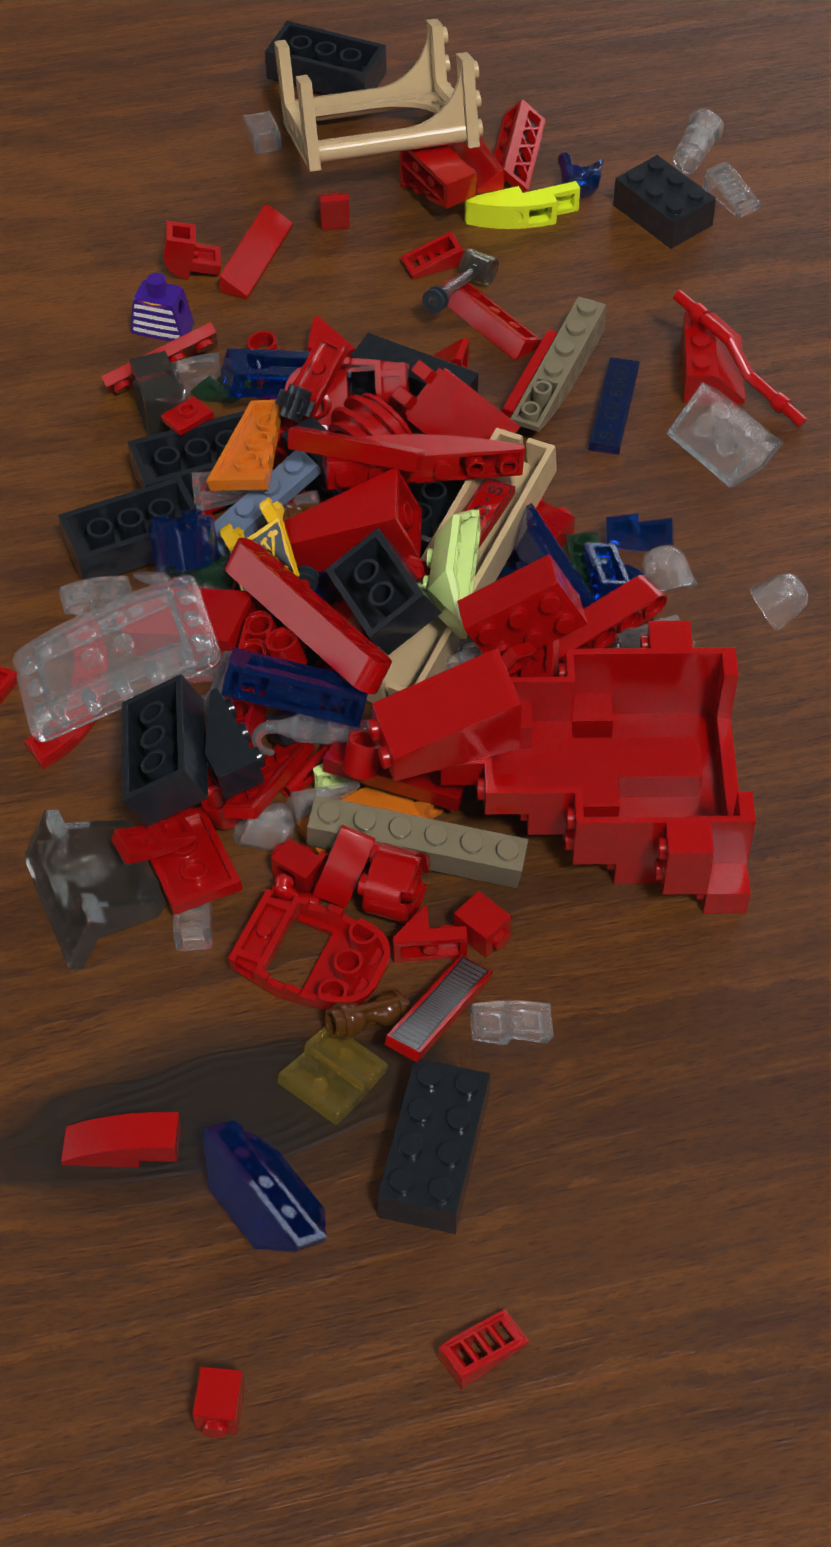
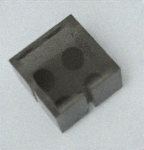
(156, 389)

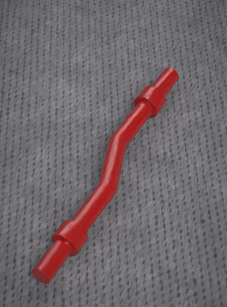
(778, 401)

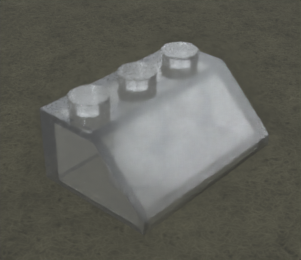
(723, 436)

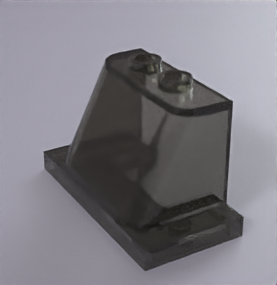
(88, 884)

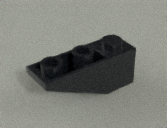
(228, 751)

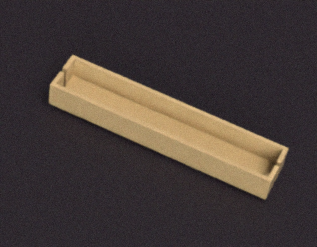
(429, 648)

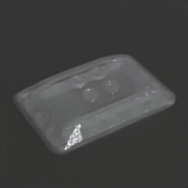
(113, 655)

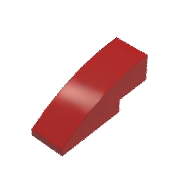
(123, 1140)

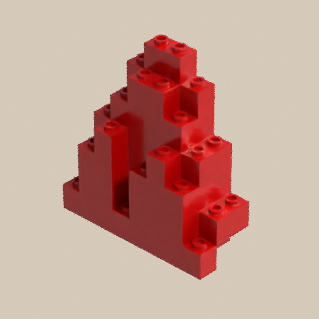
(633, 766)

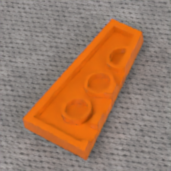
(250, 451)

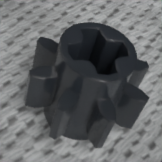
(295, 402)

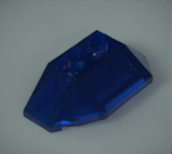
(537, 541)
(261, 1191)

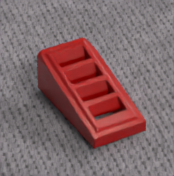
(445, 246)
(466, 1375)

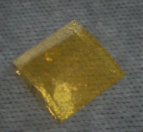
(332, 1075)

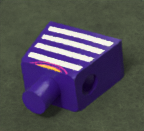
(160, 310)

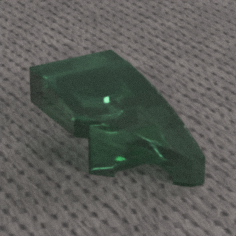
(215, 390)

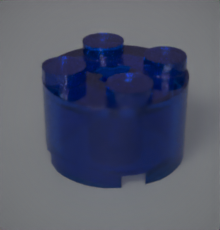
(183, 541)

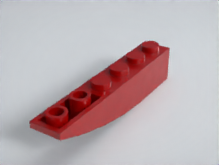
(444, 460)

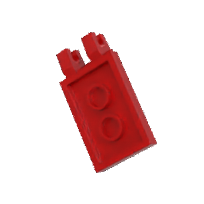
(451, 406)
(197, 871)

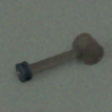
(473, 267)

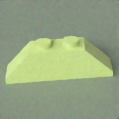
(454, 566)

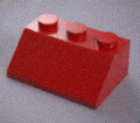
(709, 361)

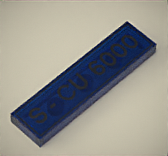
(614, 406)

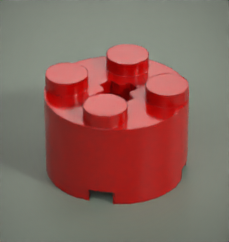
(394, 882)

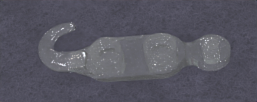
(303, 730)

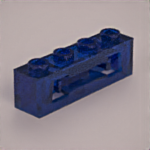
(260, 364)
(293, 687)

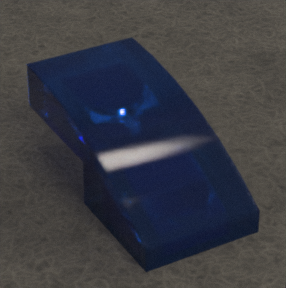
(633, 535)

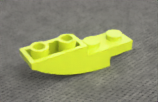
(520, 210)

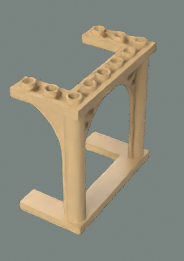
(420, 88)

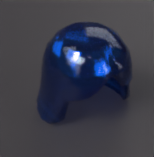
(586, 177)

